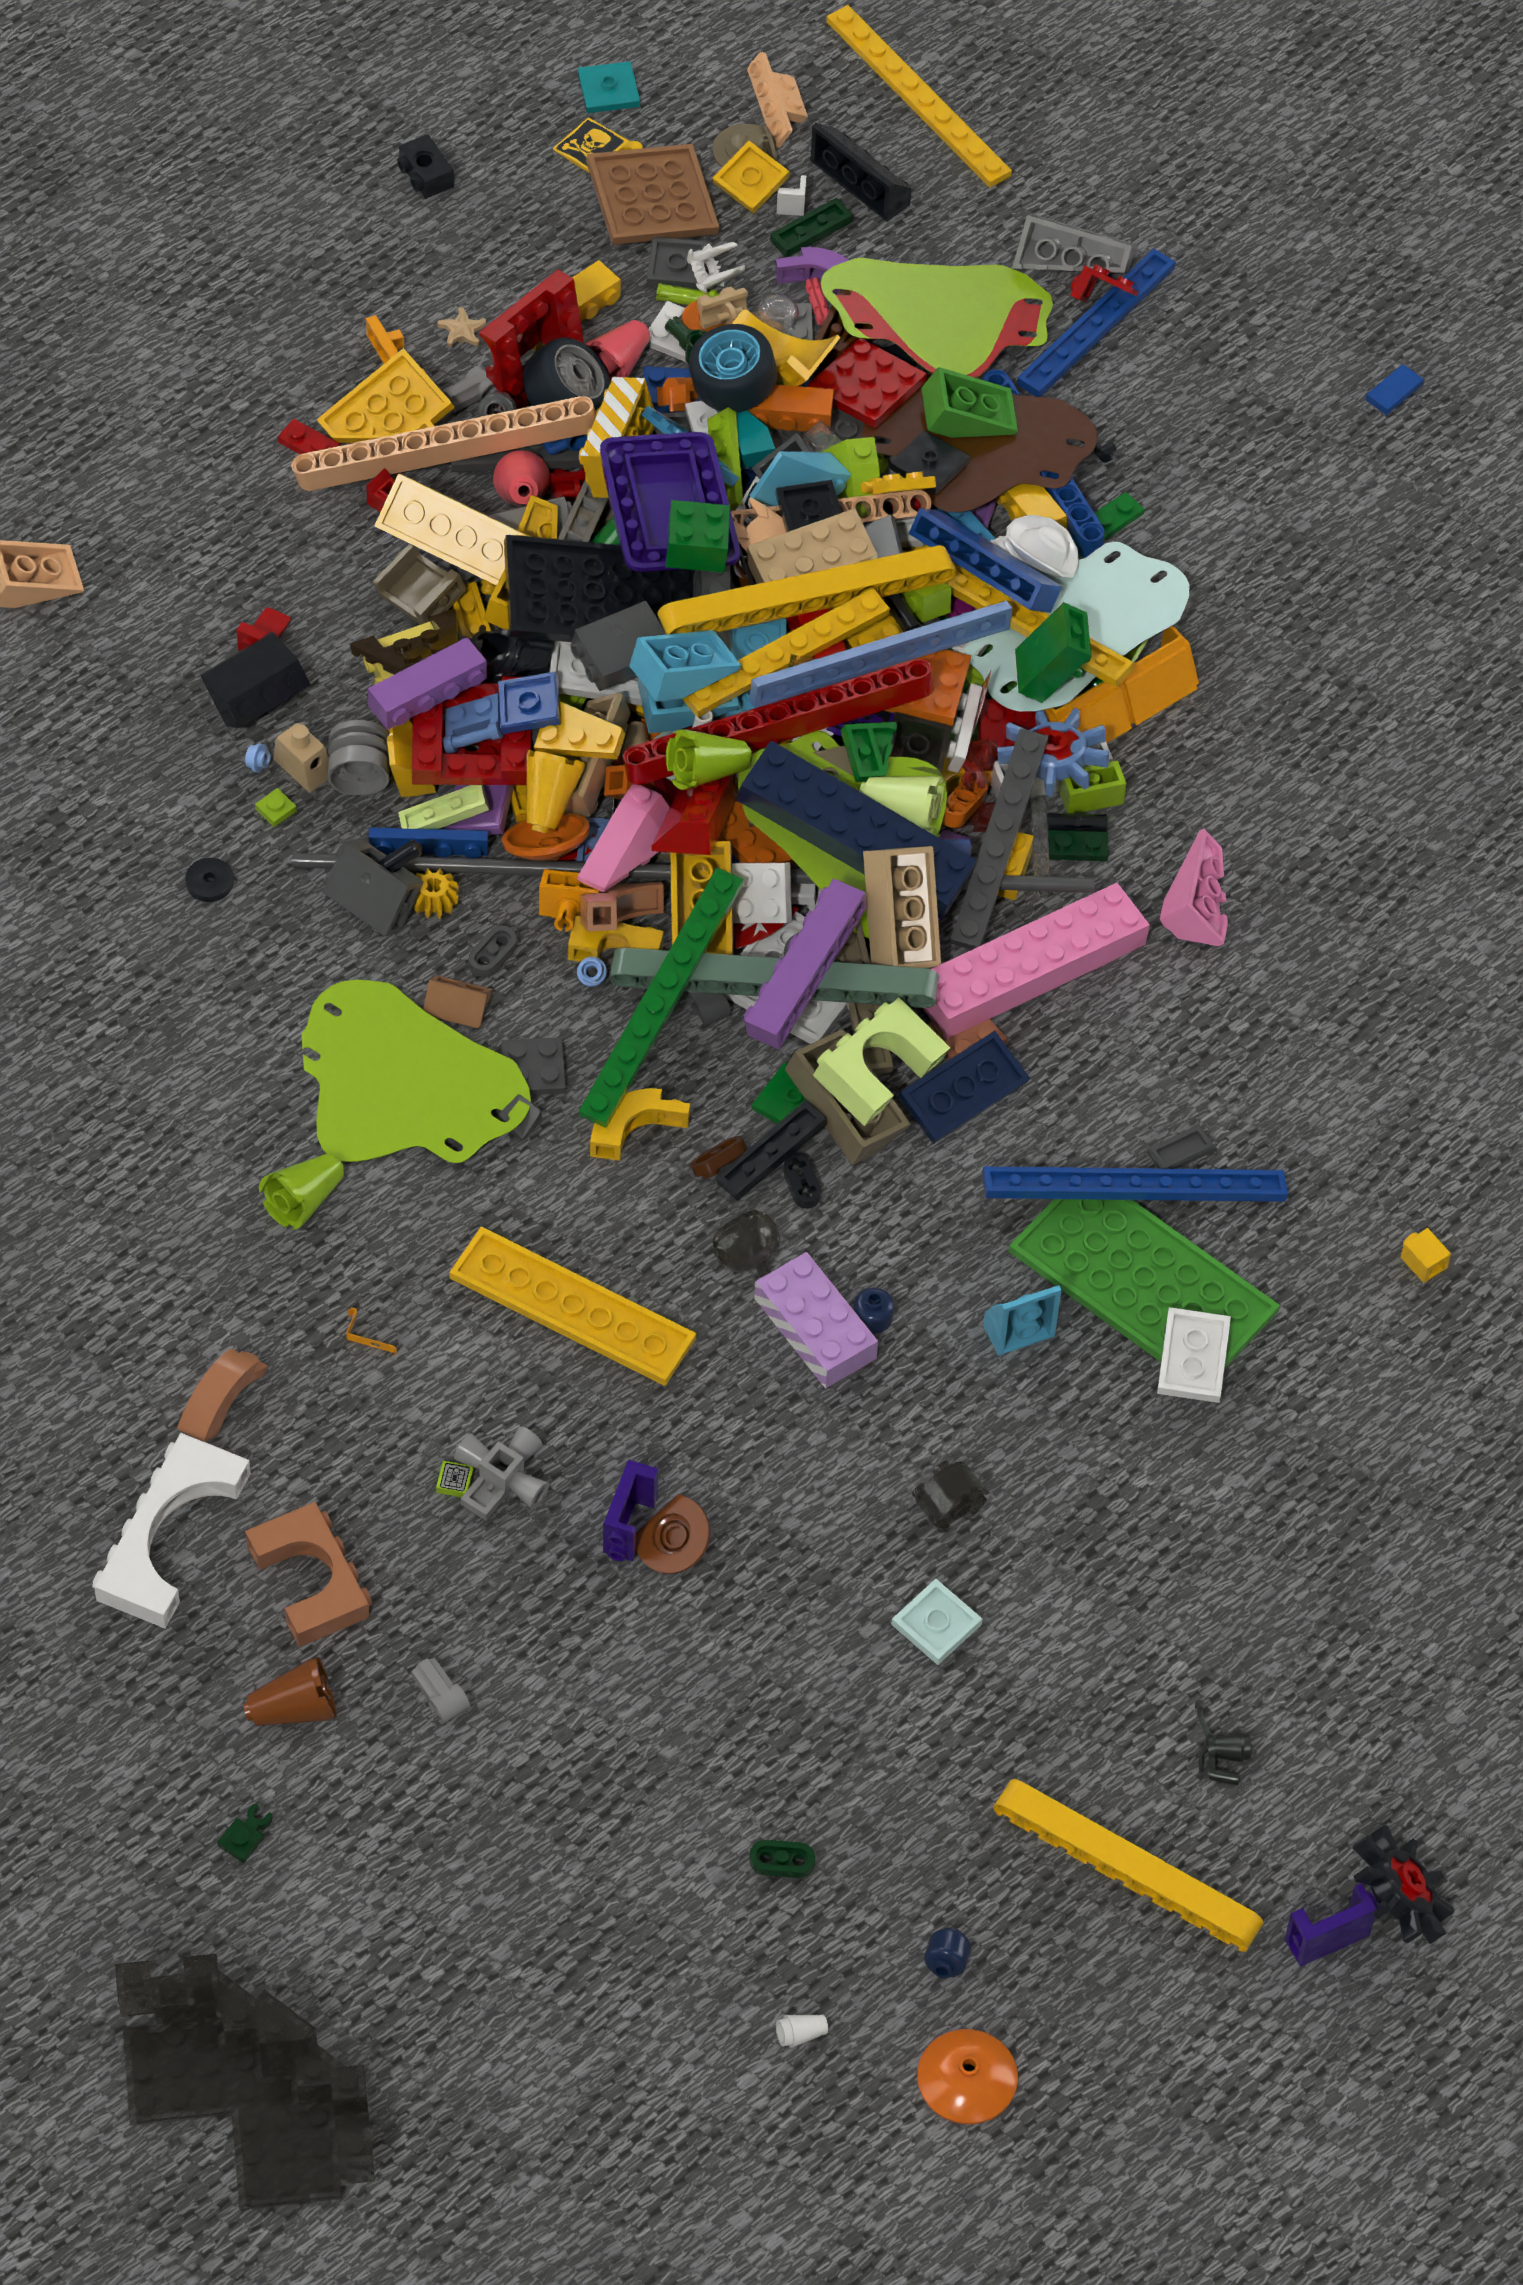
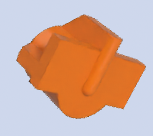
(676, 393)

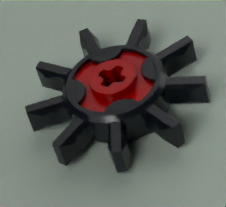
(1402, 1885)

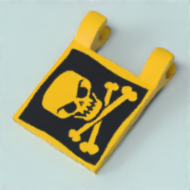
(592, 138)

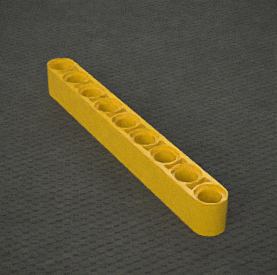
(1129, 1863)

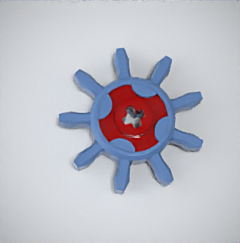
(1065, 750)

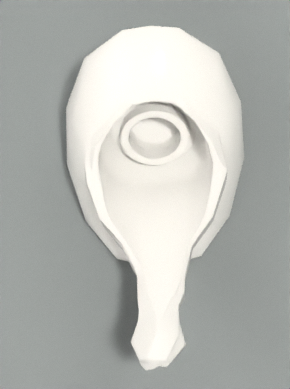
(1041, 545)

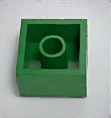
(697, 536)

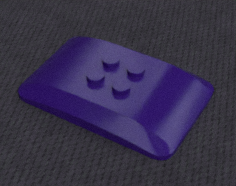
(643, 479)

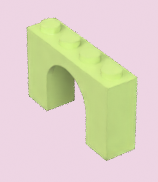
(892, 1028)

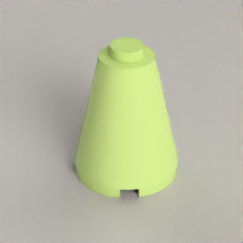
(910, 797)

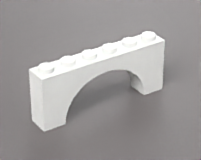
(189, 1472)

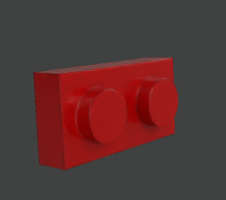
(304, 439)

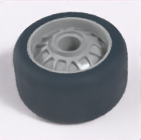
(565, 371)

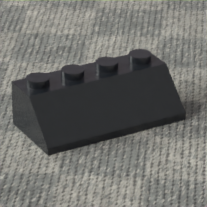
(858, 172)

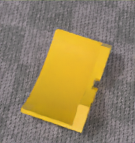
(793, 356)

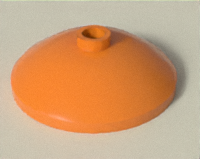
(539, 846)
(964, 2094)

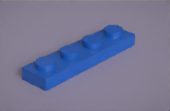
(433, 841)

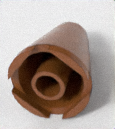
(293, 1697)

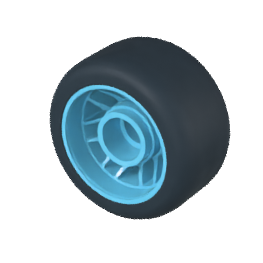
(732, 367)

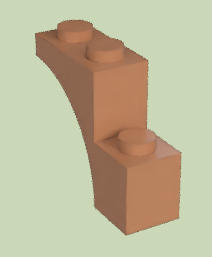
(620, 903)

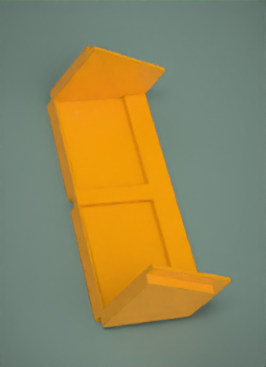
(1148, 689)

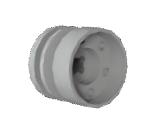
(358, 758)

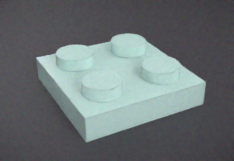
(936, 1621)

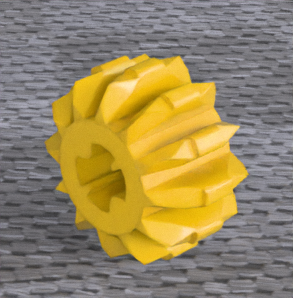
(436, 894)

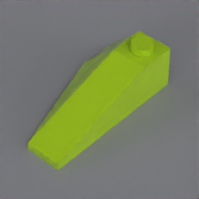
(861, 461)

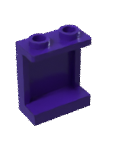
(637, 1486)
(1317, 1940)

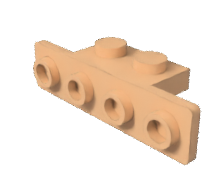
(777, 98)

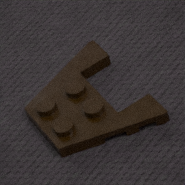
(410, 651)

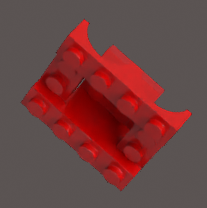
(539, 316)
(492, 764)

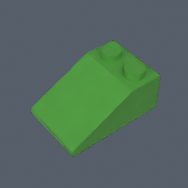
(967, 406)

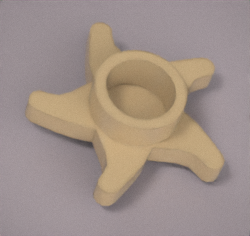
(462, 328)

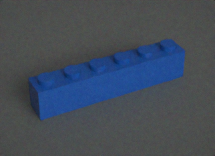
(986, 560)

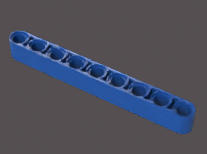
(1081, 520)

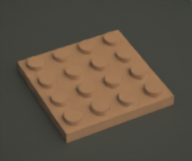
(652, 194)

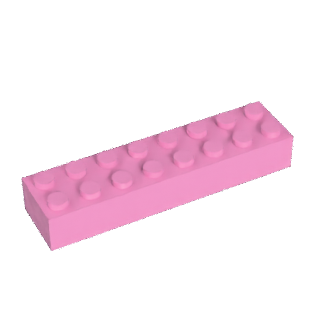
(1036, 959)

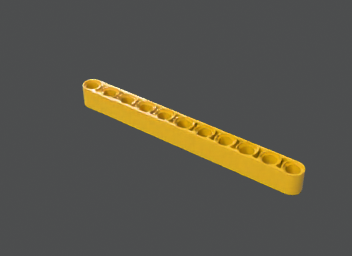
(808, 592)

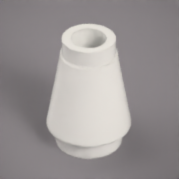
(799, 2029)

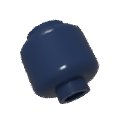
(875, 1309)
(947, 1953)

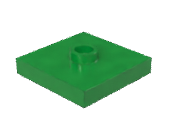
(778, 1097)

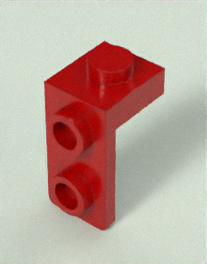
(1085, 282)
(268, 621)

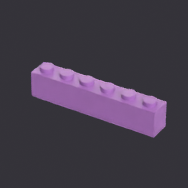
(805, 963)

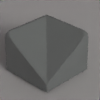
(530, 1122)

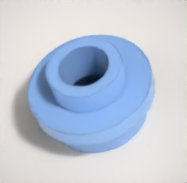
(257, 757)
(588, 963)

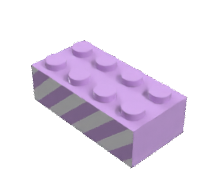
(816, 1320)

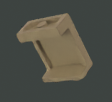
(418, 585)

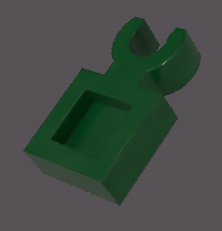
(244, 1837)

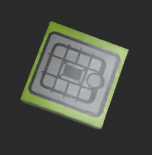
(454, 1479)

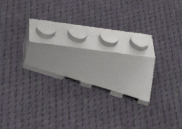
(1060, 246)

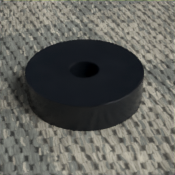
(205, 869)

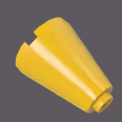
(549, 788)

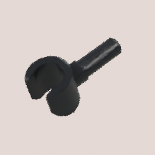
(1104, 452)

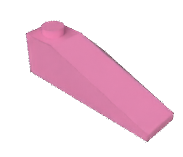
(625, 839)
(1193, 899)

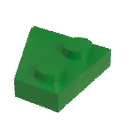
(868, 748)

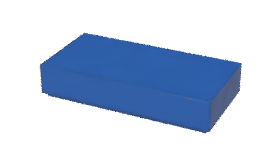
(1394, 389)

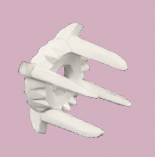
(706, 255)

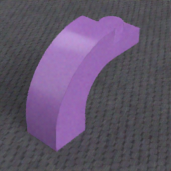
(810, 264)

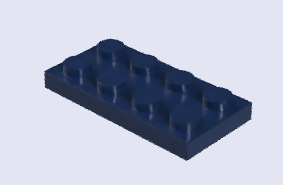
(963, 1087)

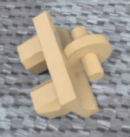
(722, 307)

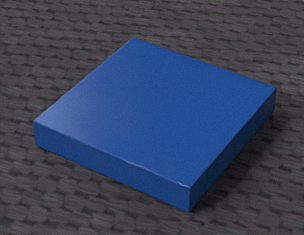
(529, 702)

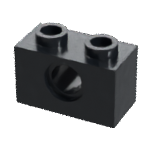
(425, 166)

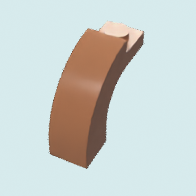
(217, 1391)

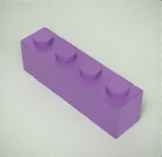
(427, 683)

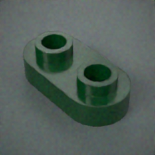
(782, 1856)

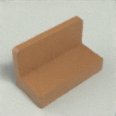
(456, 1001)

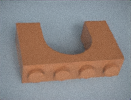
(308, 1533)

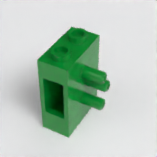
(1053, 653)

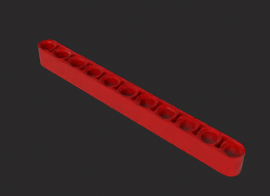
(796, 715)

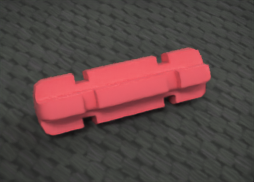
(817, 299)

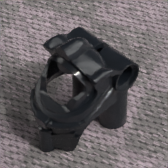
(511, 654)

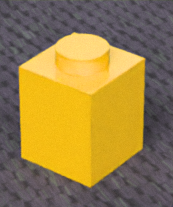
(1425, 1254)

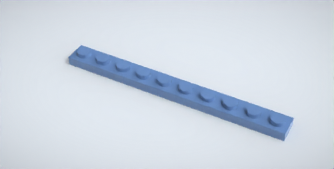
(880, 654)

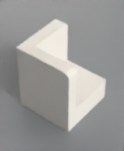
(791, 200)

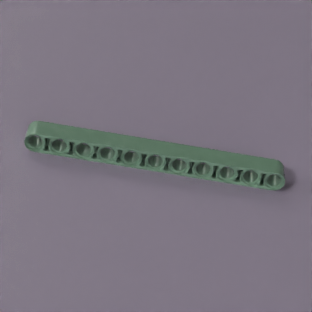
(748, 973)

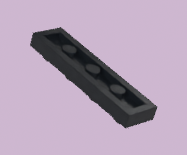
(771, 1150)

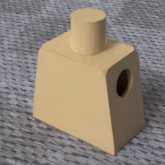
(302, 756)

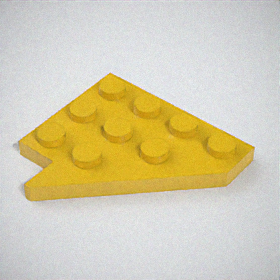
(387, 403)

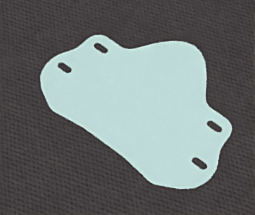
(1120, 610)

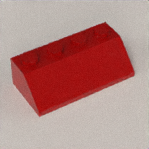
(696, 818)

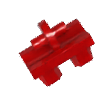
(566, 483)

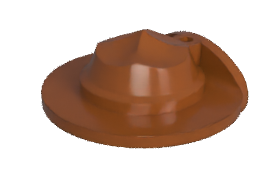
(674, 1536)

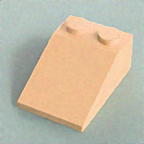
(36, 573)

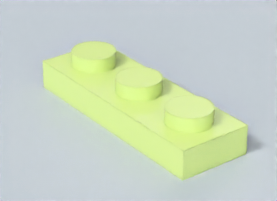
(446, 809)

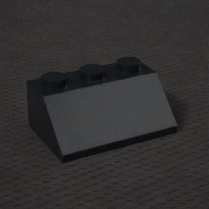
(254, 680)

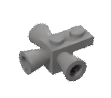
(501, 1472)

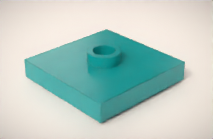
(608, 87)

